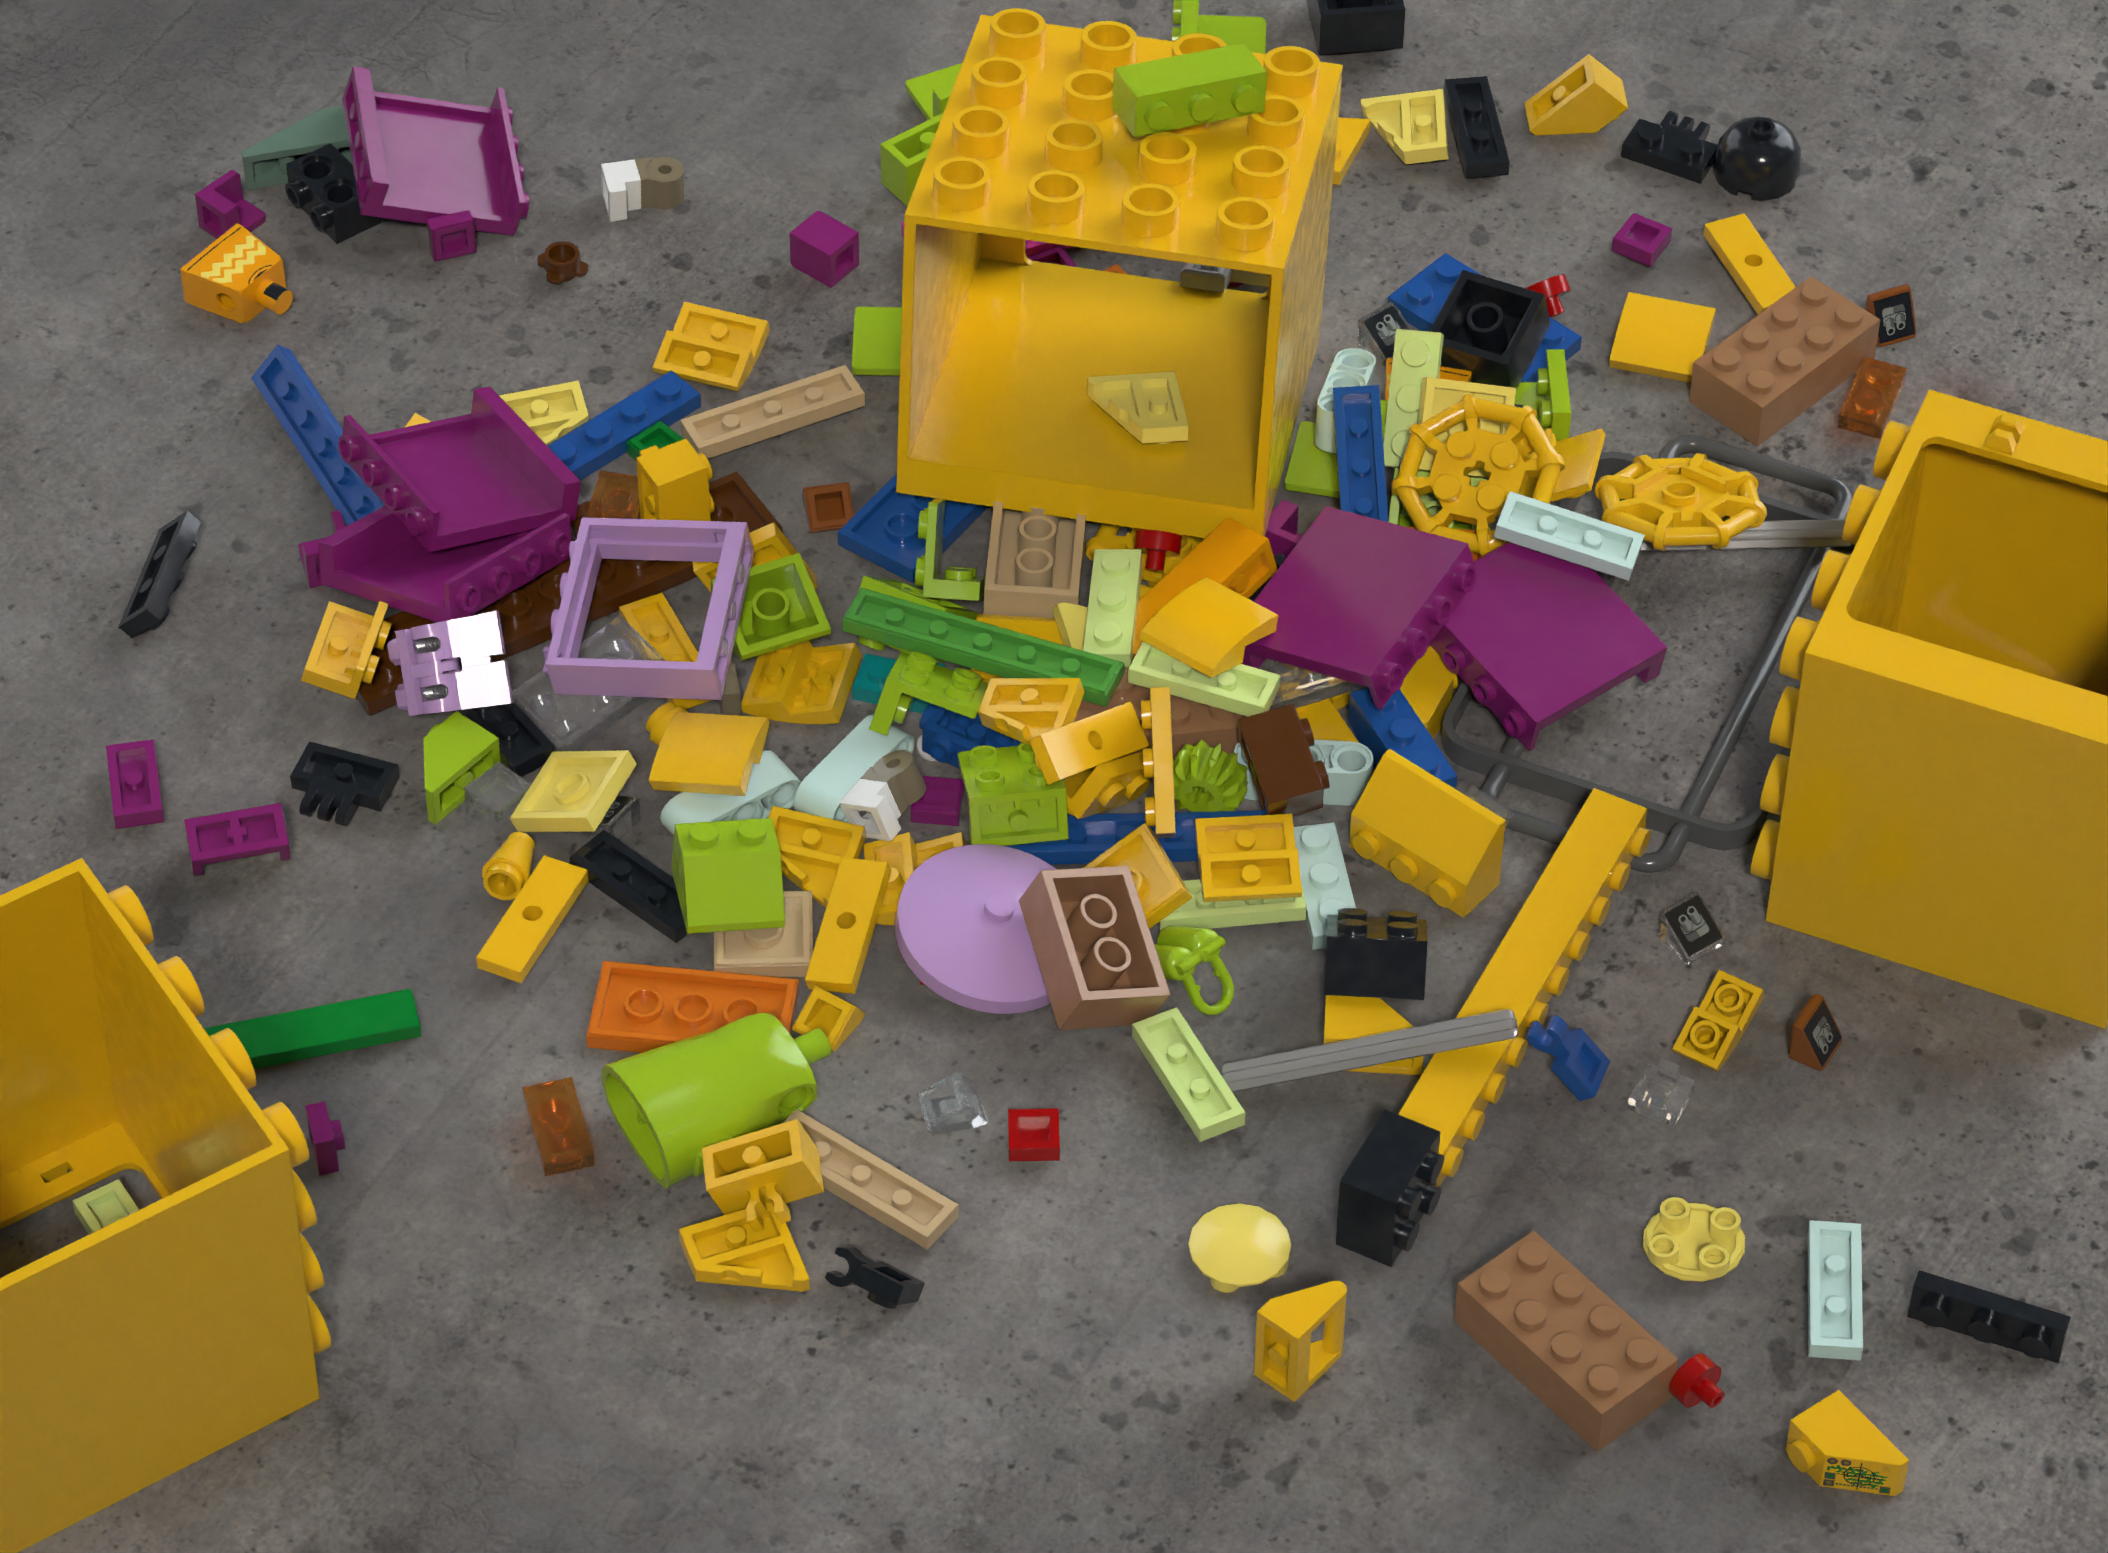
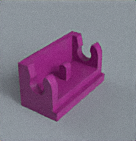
(236, 835)

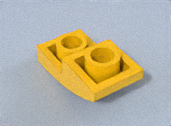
(1719, 1021)

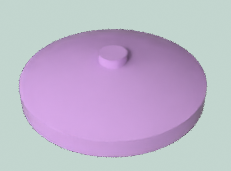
(967, 930)

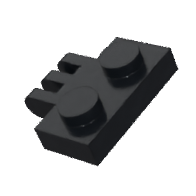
(1672, 147)
(342, 782)

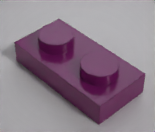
(134, 784)

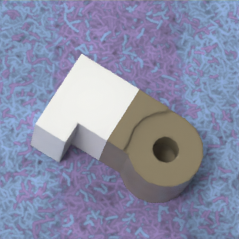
(641, 185)
(884, 794)

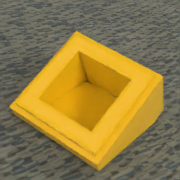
(829, 1014)

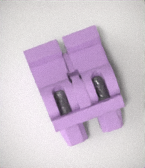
(433, 671)

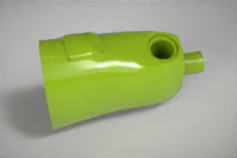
(710, 1091)

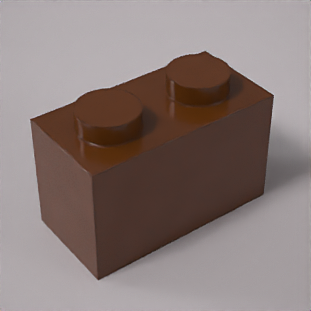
(1281, 761)

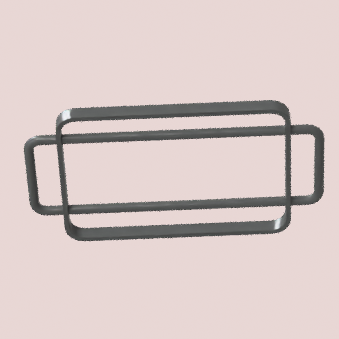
(1682, 824)

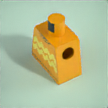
(236, 277)

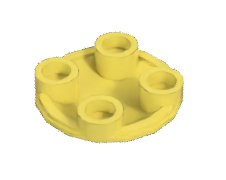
(1694, 1240)
(1239, 1246)

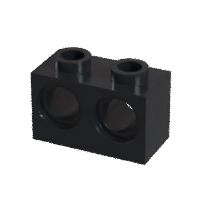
(327, 193)

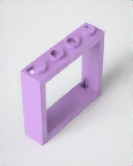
(650, 540)

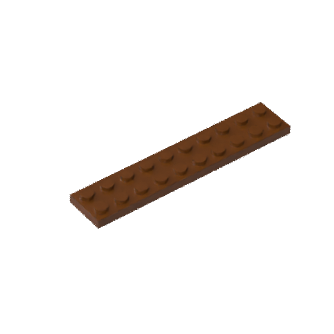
(528, 609)

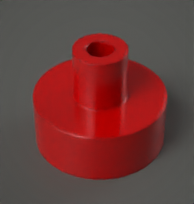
(1553, 289)
(1157, 546)
(1697, 1382)

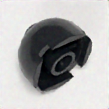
(1758, 158)

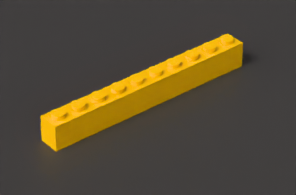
(1530, 968)

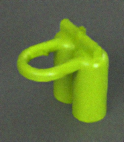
(1184, 948)

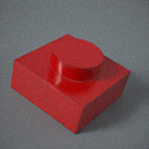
(1033, 1134)

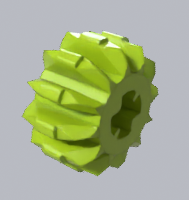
(1208, 779)

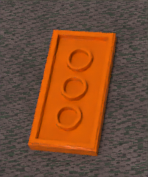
(658, 1005)

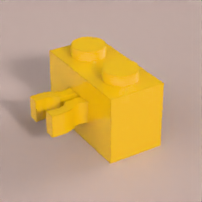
(674, 483)
(763, 1167)

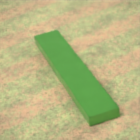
(978, 644)

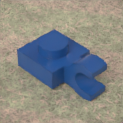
(1577, 1058)

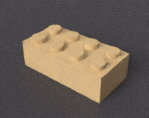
(1033, 562)

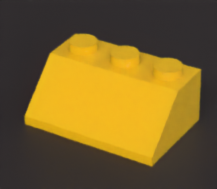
(1428, 834)

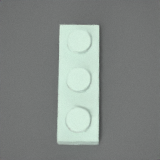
(1569, 535)
(1322, 877)
(1835, 1290)

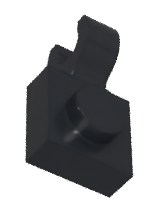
(885, 1283)

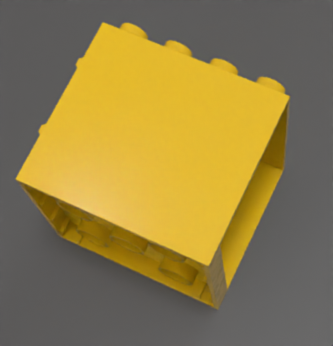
(1007, 342)
(1956, 716)
(185, 1313)

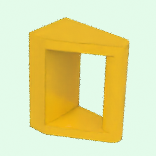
(1283, 1337)

